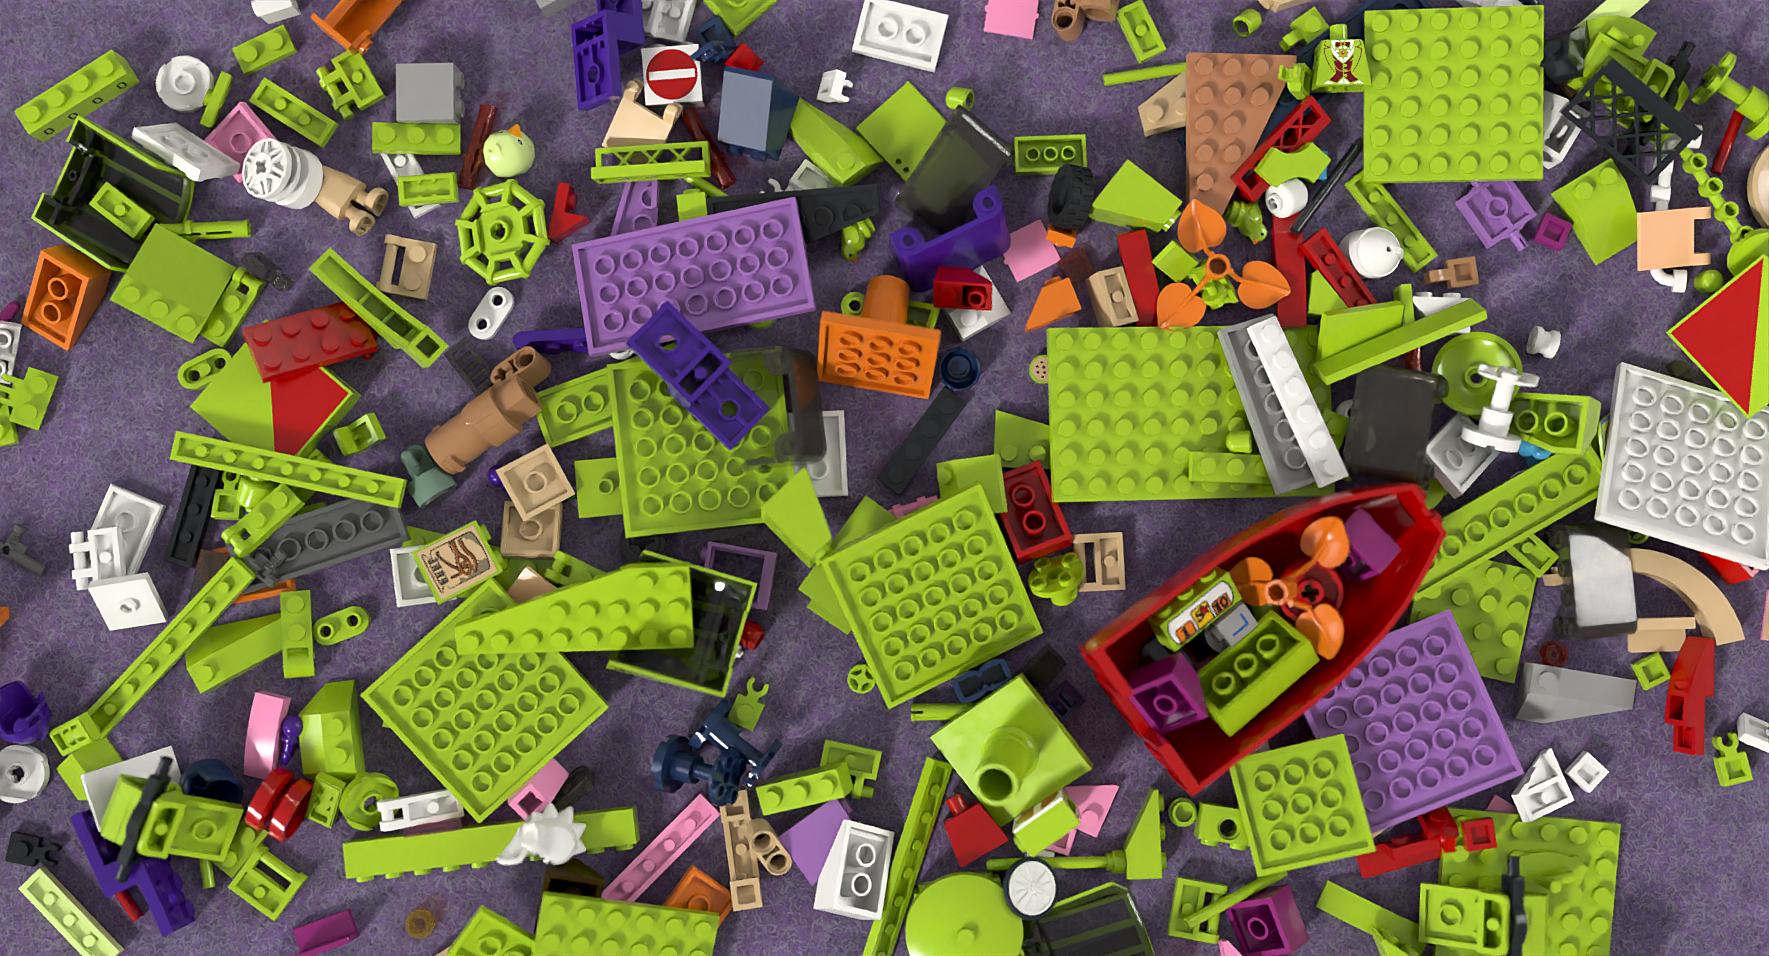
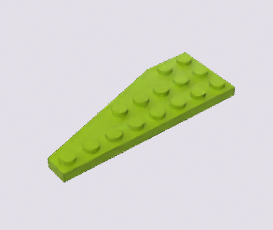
(613, 611)

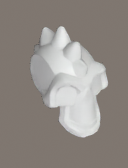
(549, 835)

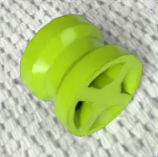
(860, 682)

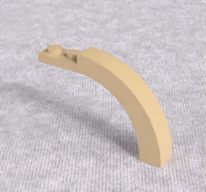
(1699, 593)

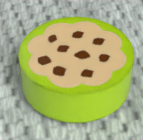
(1039, 369)

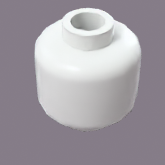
(1287, 198)

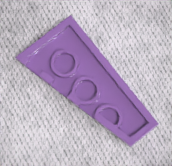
(637, 207)

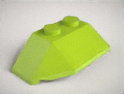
(332, 733)

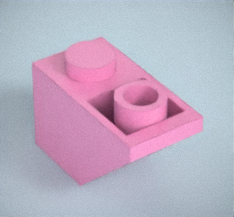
(539, 789)

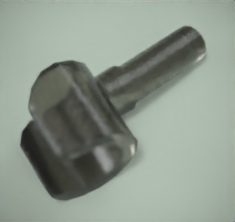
(1678, 369)

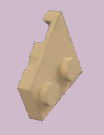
(1165, 108)

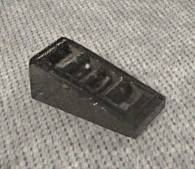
(479, 359)

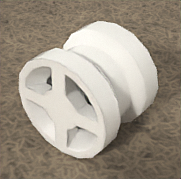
(1543, 342)

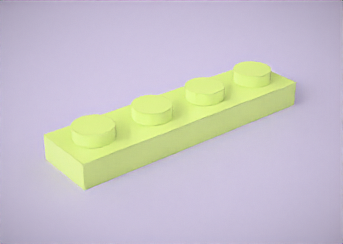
(69, 915)

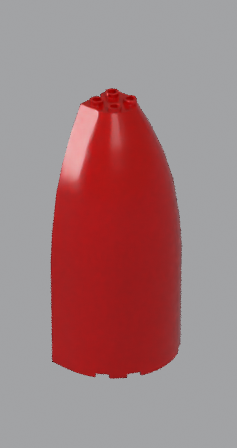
(1368, 612)

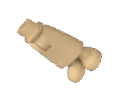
(337, 193)

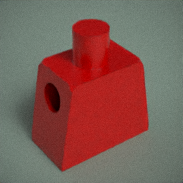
(971, 830)

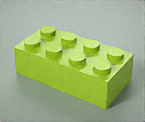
(1254, 672)

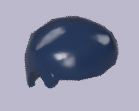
(959, 360)

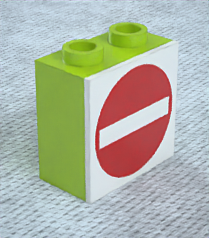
(1046, 823)

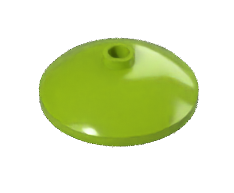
(1460, 362)

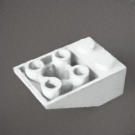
(1557, 130)

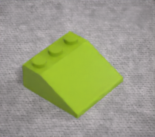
(173, 283)

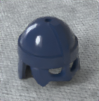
(216, 781)

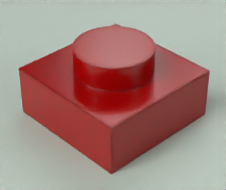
(744, 58)
(1478, 834)

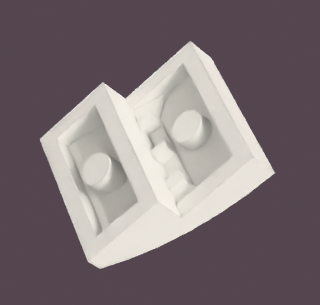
(667, 19)

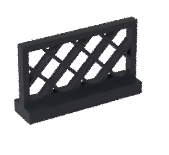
(1647, 99)

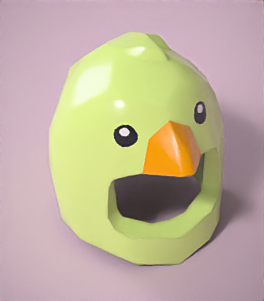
(509, 152)

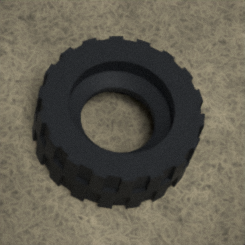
(1071, 196)

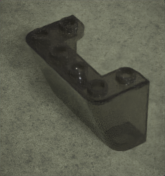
(1594, 581)

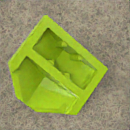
(85, 760)

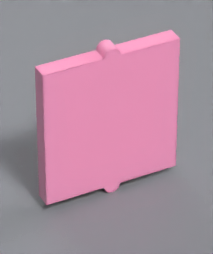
(1011, 17)
(1030, 251)

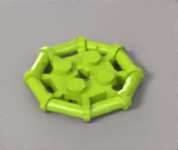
(516, 232)

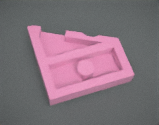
(1093, 804)

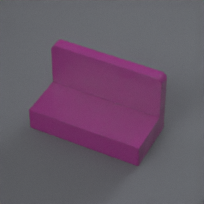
(326, 933)

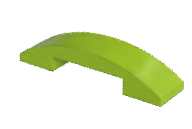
(1363, 913)

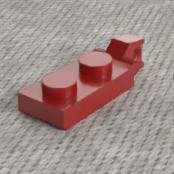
(1440, 826)

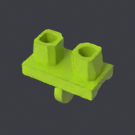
(1214, 292)

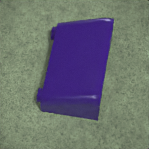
(963, 247)

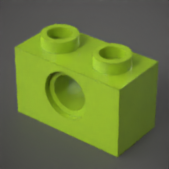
(1208, 823)

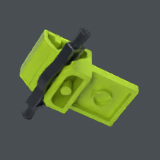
(1660, 77)
(159, 820)
(1486, 919)

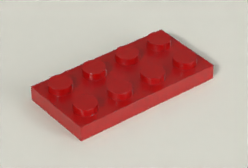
(308, 341)

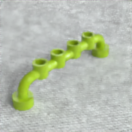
(1711, 189)

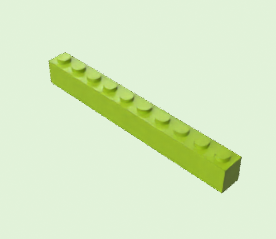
(476, 845)

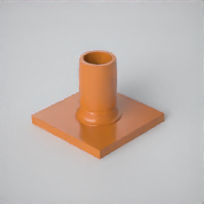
(878, 347)

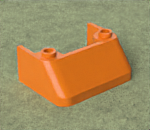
(356, 22)

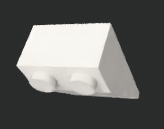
(856, 872)

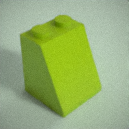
(1136, 202)
(798, 519)

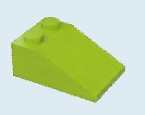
(1600, 210)

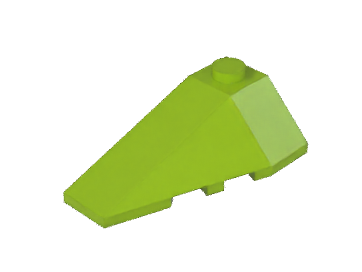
(233, 650)

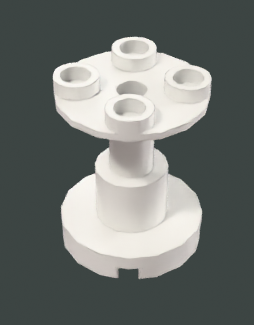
(1496, 418)

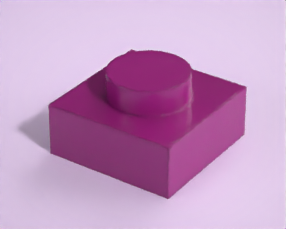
(1552, 232)

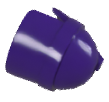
(22, 715)

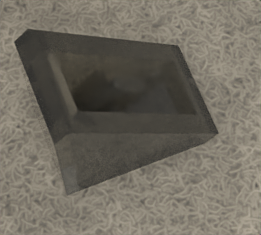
(1042, 667)

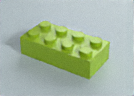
(1048, 153)

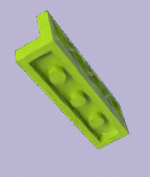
(652, 169)

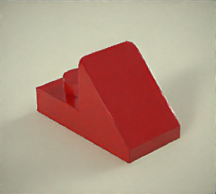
(562, 221)

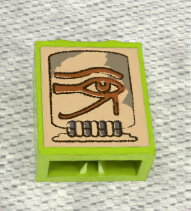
(458, 562)

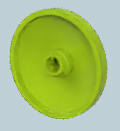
(962, 918)

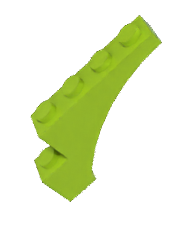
(377, 310)

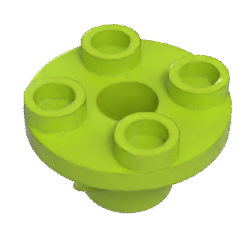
(1057, 578)

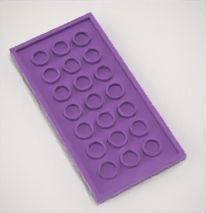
(711, 268)

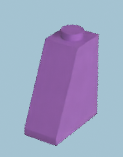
(813, 836)

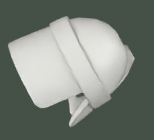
(1372, 252)

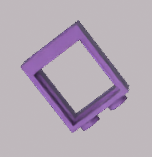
(768, 572)

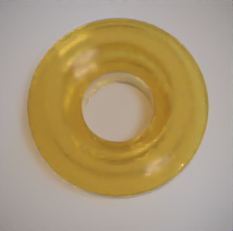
(412, 928)

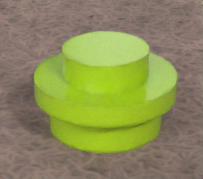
(1182, 812)

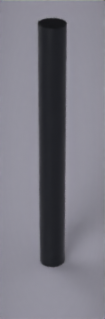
(1325, 190)

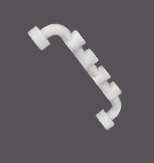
(1661, 195)

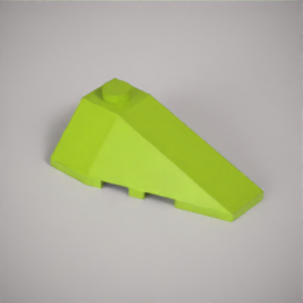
(832, 146)
(1555, 421)

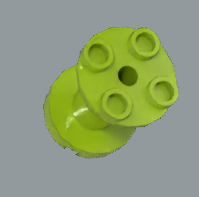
(1748, 101)

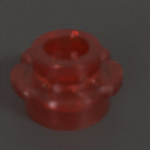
(1561, 654)

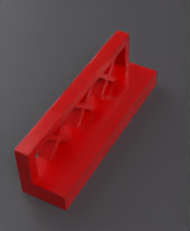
(1304, 131)

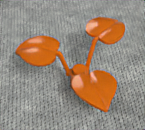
(1205, 228)
(1323, 626)

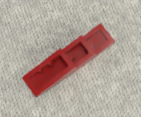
(1290, 262)
(1140, 275)

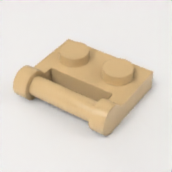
(415, 270)
(1107, 560)

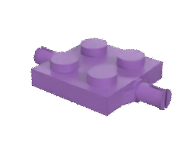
(1496, 212)

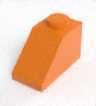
(1053, 304)

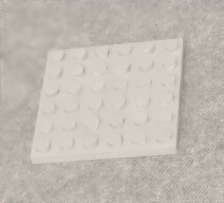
(1686, 467)

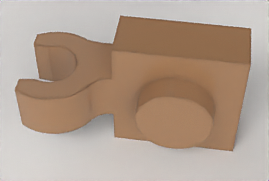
(1456, 273)

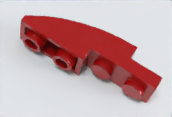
(1688, 686)

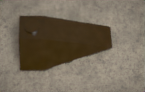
(571, 878)

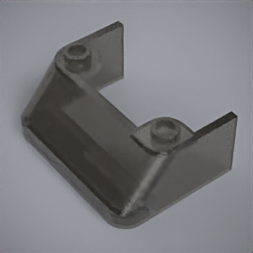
(808, 440)

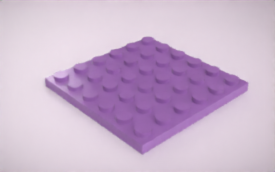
(1417, 724)

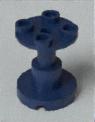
(725, 735)
(675, 765)

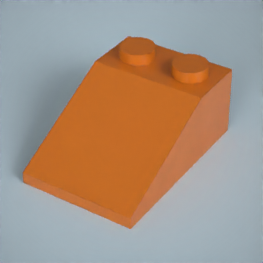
(64, 294)

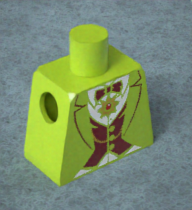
(1340, 64)

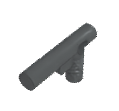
(18, 551)
(261, 563)

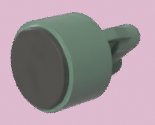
(430, 481)

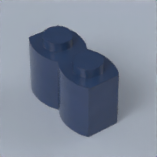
(975, 682)

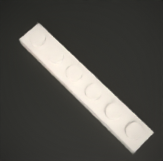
(1297, 402)

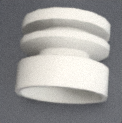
(282, 174)

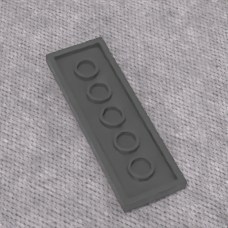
(330, 537)

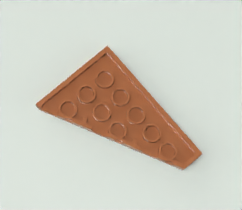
(1225, 115)

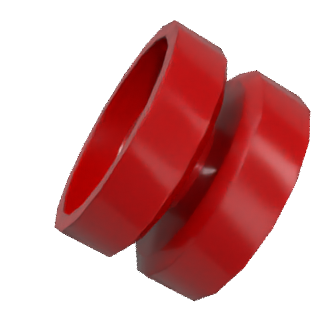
(1324, 580)
(280, 804)

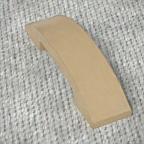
(742, 861)

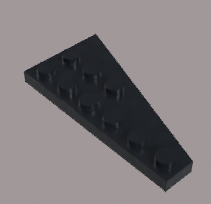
(820, 210)

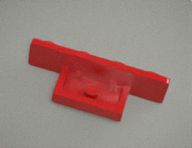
(1398, 853)

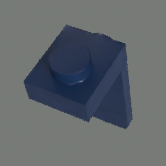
(715, 42)

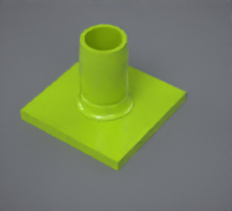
(1011, 750)

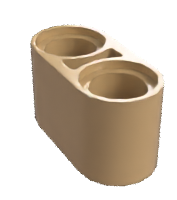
(768, 846)

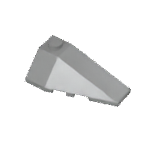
(1563, 694)

